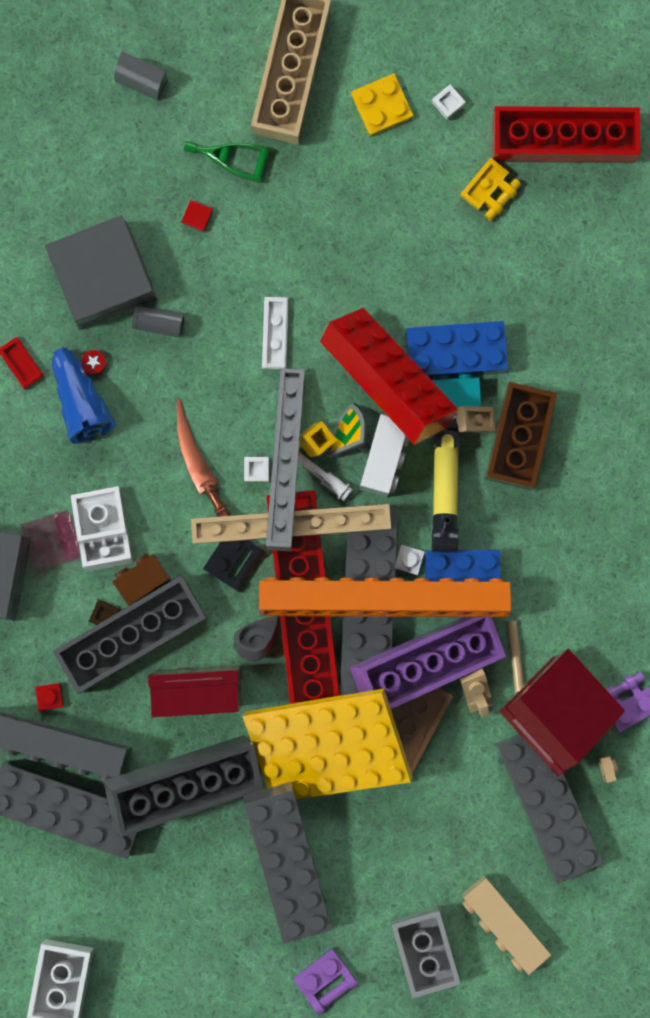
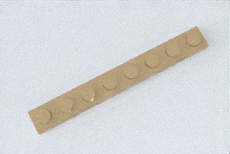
(305, 523)

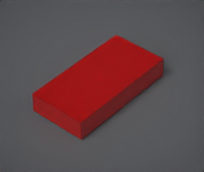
(21, 363)

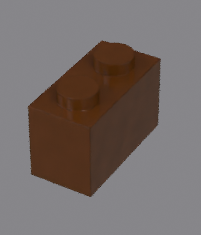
(141, 579)

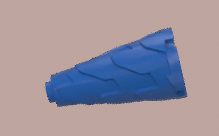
(83, 408)

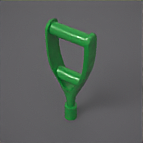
(224, 155)

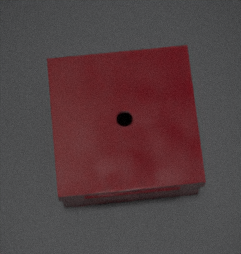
(195, 691)
(562, 711)

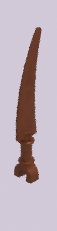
(196, 465)

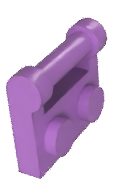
(319, 975)

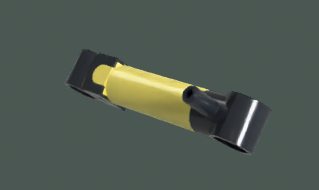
(446, 489)

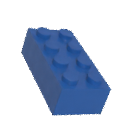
(458, 349)

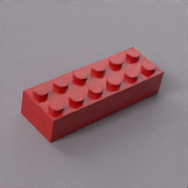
(565, 134)
(388, 375)

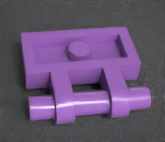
(637, 706)

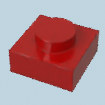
(49, 696)

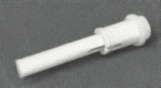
(328, 479)

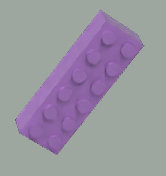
(430, 660)

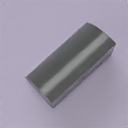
(140, 76)

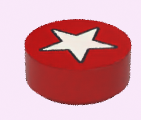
(93, 362)

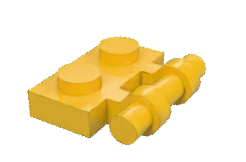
(484, 185)

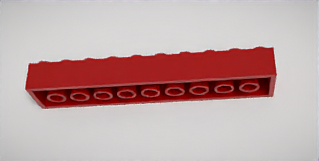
(306, 638)

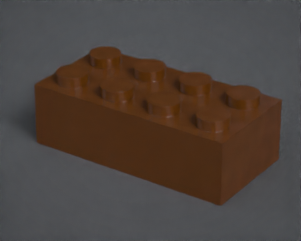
(520, 436)

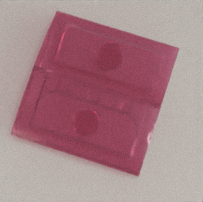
(51, 540)

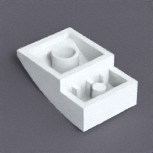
(101, 529)

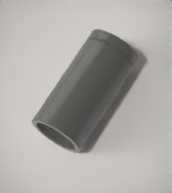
(157, 321)

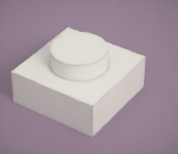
(448, 102)
(256, 469)
(409, 559)

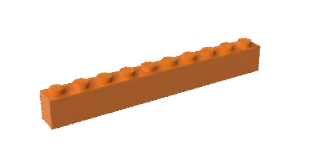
(384, 598)

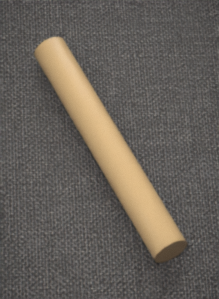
(515, 655)

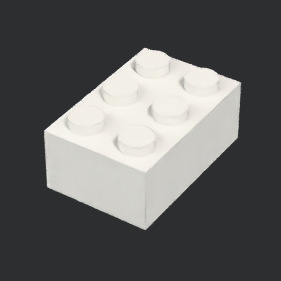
(384, 458)
(60, 980)

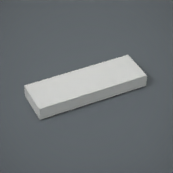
(275, 333)

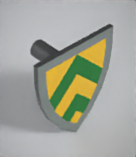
(349, 432)

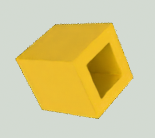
(316, 439)

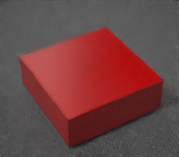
(197, 216)

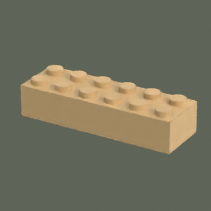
(290, 69)

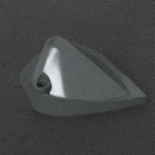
(257, 638)

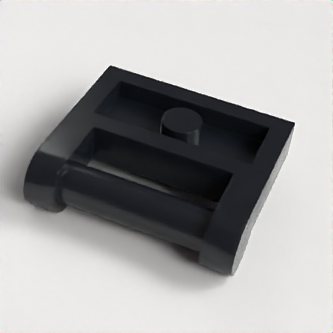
(226, 557)

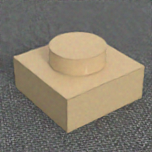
(608, 768)

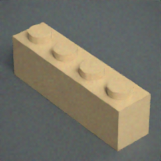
(506, 926)

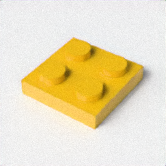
(381, 104)

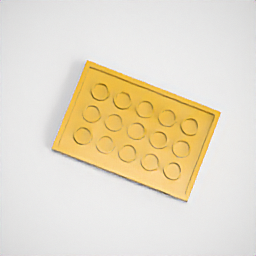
(329, 744)

